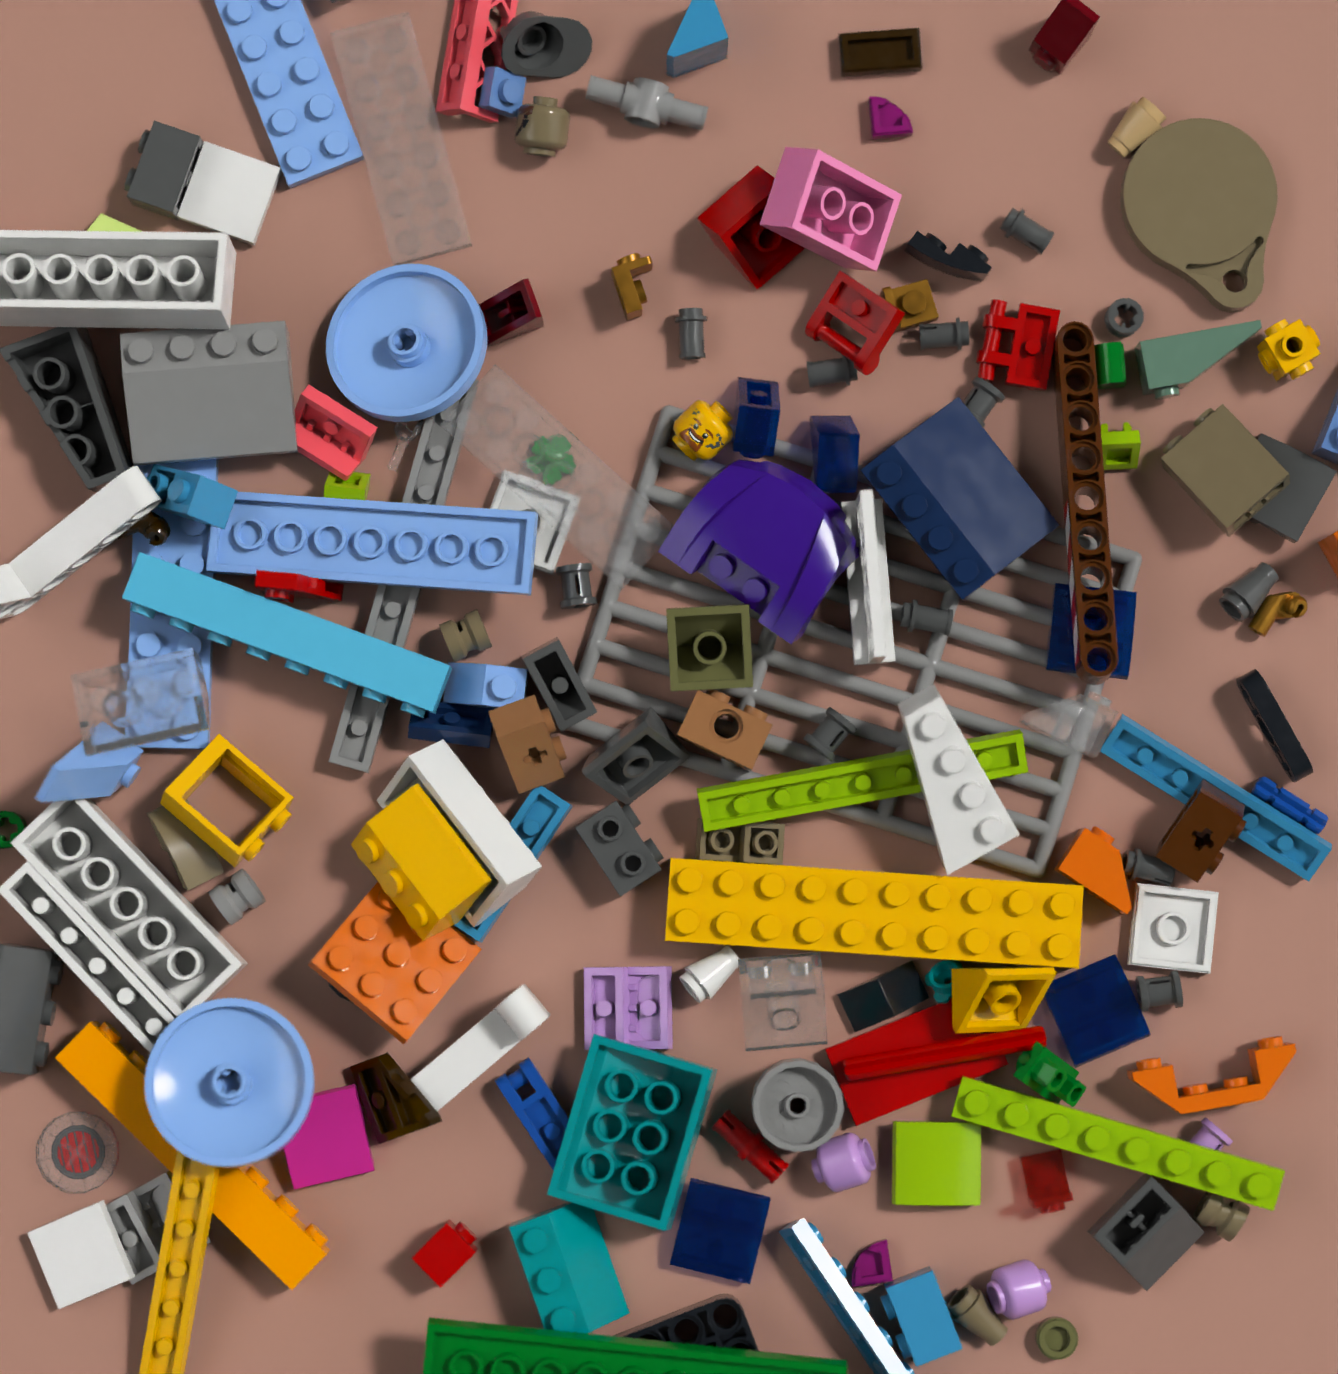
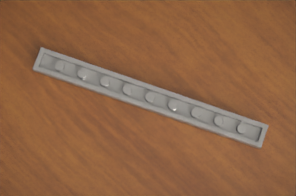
(396, 605)

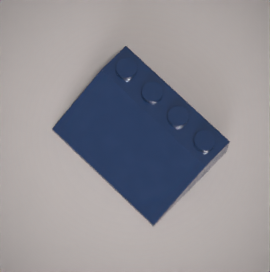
(959, 498)

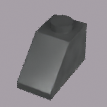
(559, 684)

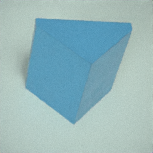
(699, 39)

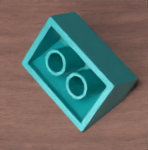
(569, 1269)

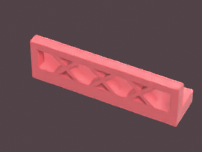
(463, 61)

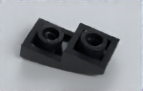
(962, 263)

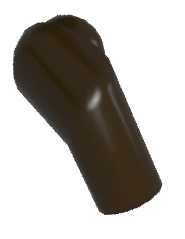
(152, 527)

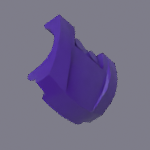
(765, 542)

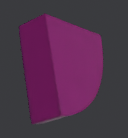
(887, 119)
(872, 1265)

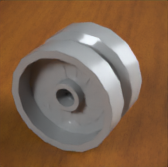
(821, 1101)

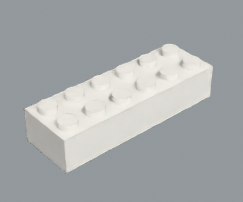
(116, 279)
(129, 903)

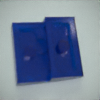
(1060, 635)
(1095, 1011)
(720, 1230)

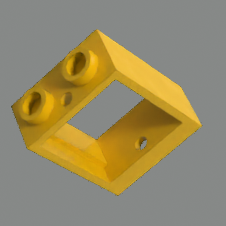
(225, 754)

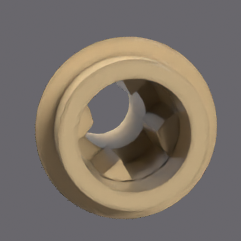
(1136, 126)

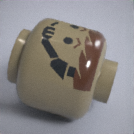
(542, 127)

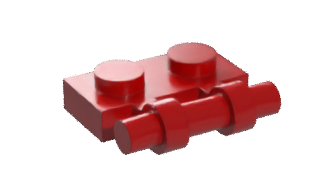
(1031, 345)

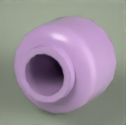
(844, 1162)
(1018, 1289)

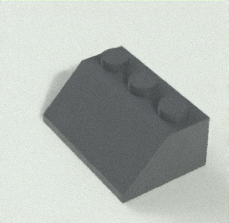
(26, 1005)

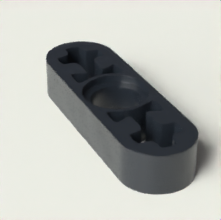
(1274, 725)

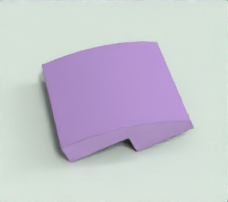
(629, 1005)

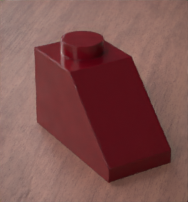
(1063, 35)

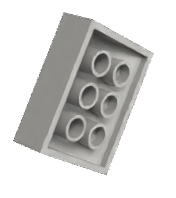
(209, 393)

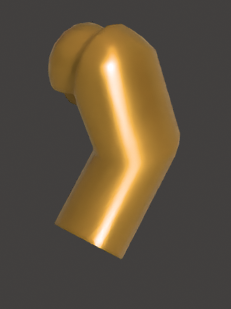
(1277, 607)

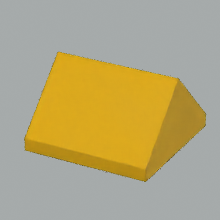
(997, 997)

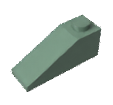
(1179, 359)

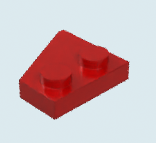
(285, 586)

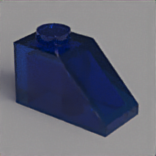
(756, 417)

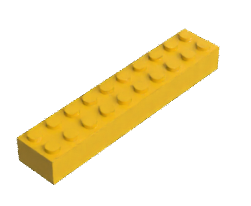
(874, 913)

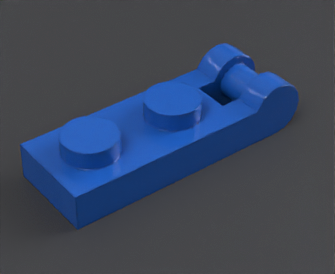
(539, 1112)

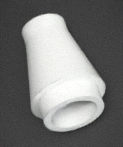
(709, 974)

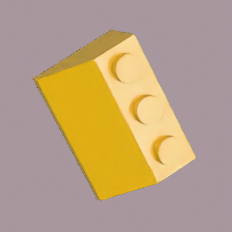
(421, 863)

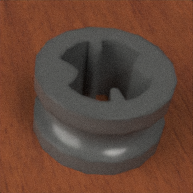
(1135, 322)

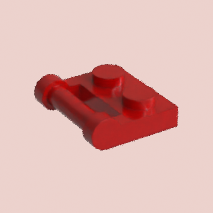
(860, 310)

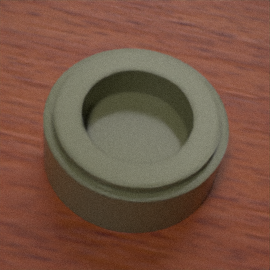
(1056, 1338)

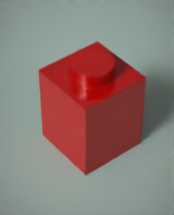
(446, 1251)

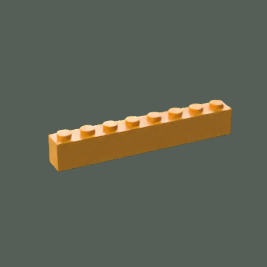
(241, 1195)

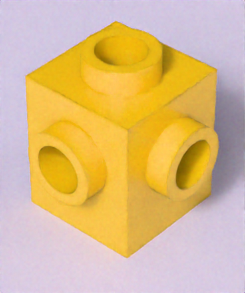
(1278, 359)

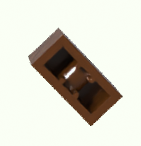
(1205, 809)

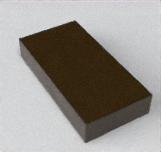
(880, 52)

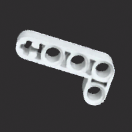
(480, 1047)

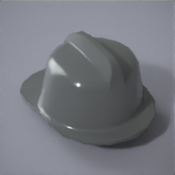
(544, 45)

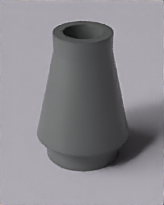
(1247, 593)

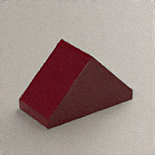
(511, 313)

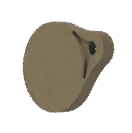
(1202, 206)

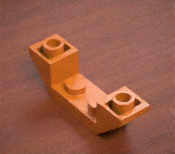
(1266, 1065)

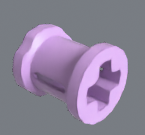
(1211, 1136)

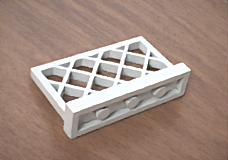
(869, 583)

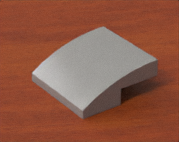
(140, 1224)

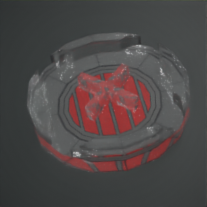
(77, 1152)

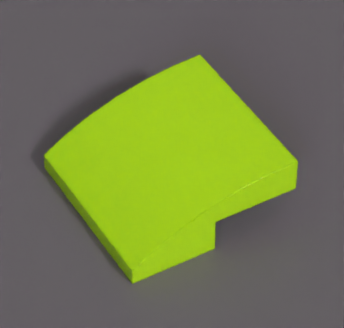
(936, 1163)

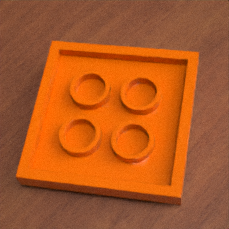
(388, 966)

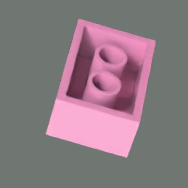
(830, 209)

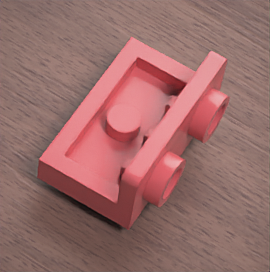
(331, 433)

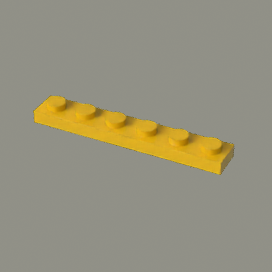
(179, 1267)

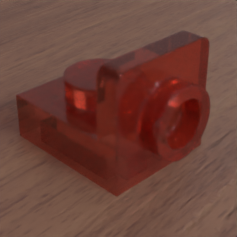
(1046, 1180)

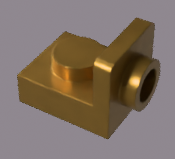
(631, 292)
(915, 301)

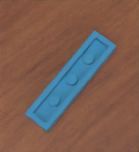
(535, 825)

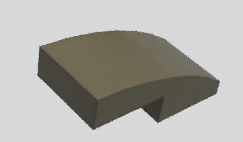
(745, 843)
(190, 855)

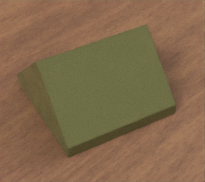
(709, 647)

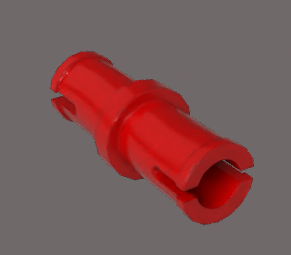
(750, 1146)

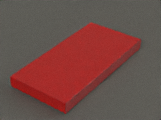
(886, 1093)

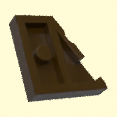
(392, 1099)

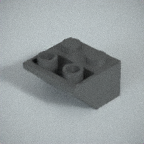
(1146, 1231)

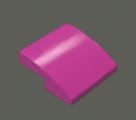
(330, 1140)

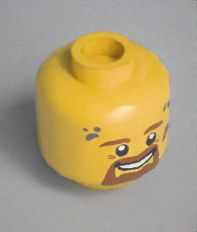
(703, 430)

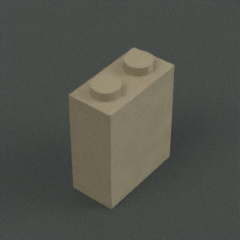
(1224, 469)

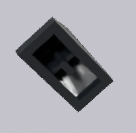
(883, 996)

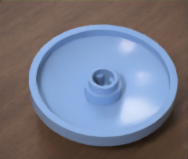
(406, 342)
(229, 1082)

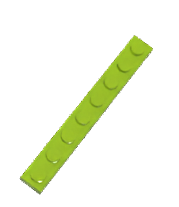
(843, 783)
(1118, 1143)

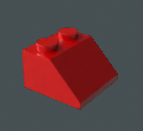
(736, 230)

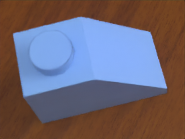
(485, 685)

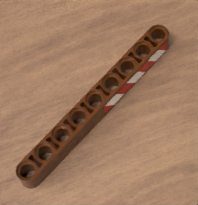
(1081, 521)

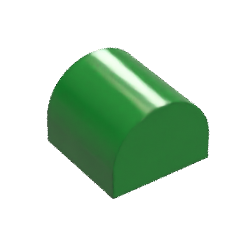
(1110, 365)

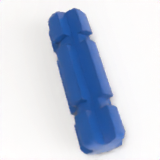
(1289, 805)

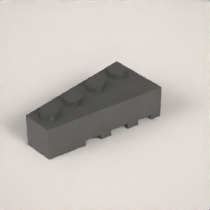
(73, 400)

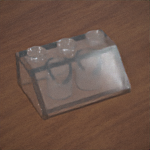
(141, 701)

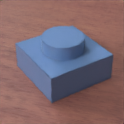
(502, 91)

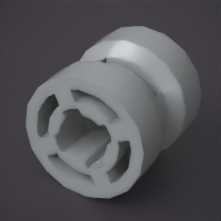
(237, 896)

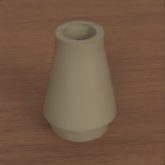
(976, 1314)

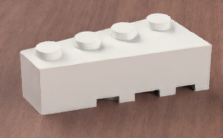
(956, 791)

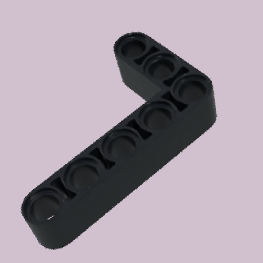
(708, 1329)

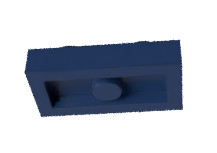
(454, 724)

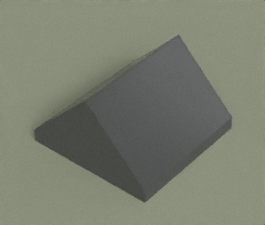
(635, 758)

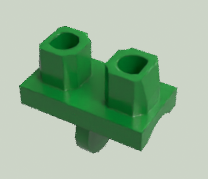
(1049, 1075)

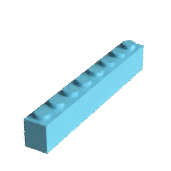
(287, 633)

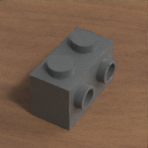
(619, 847)

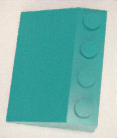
(632, 1132)

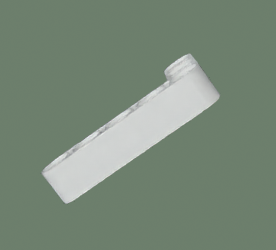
(75, 541)

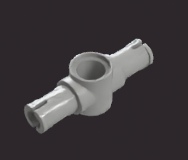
(646, 103)

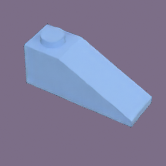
(91, 776)

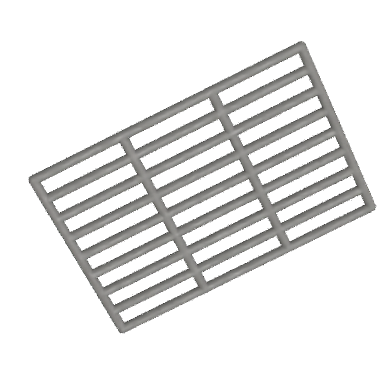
(928, 664)

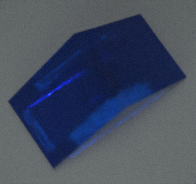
(835, 453)

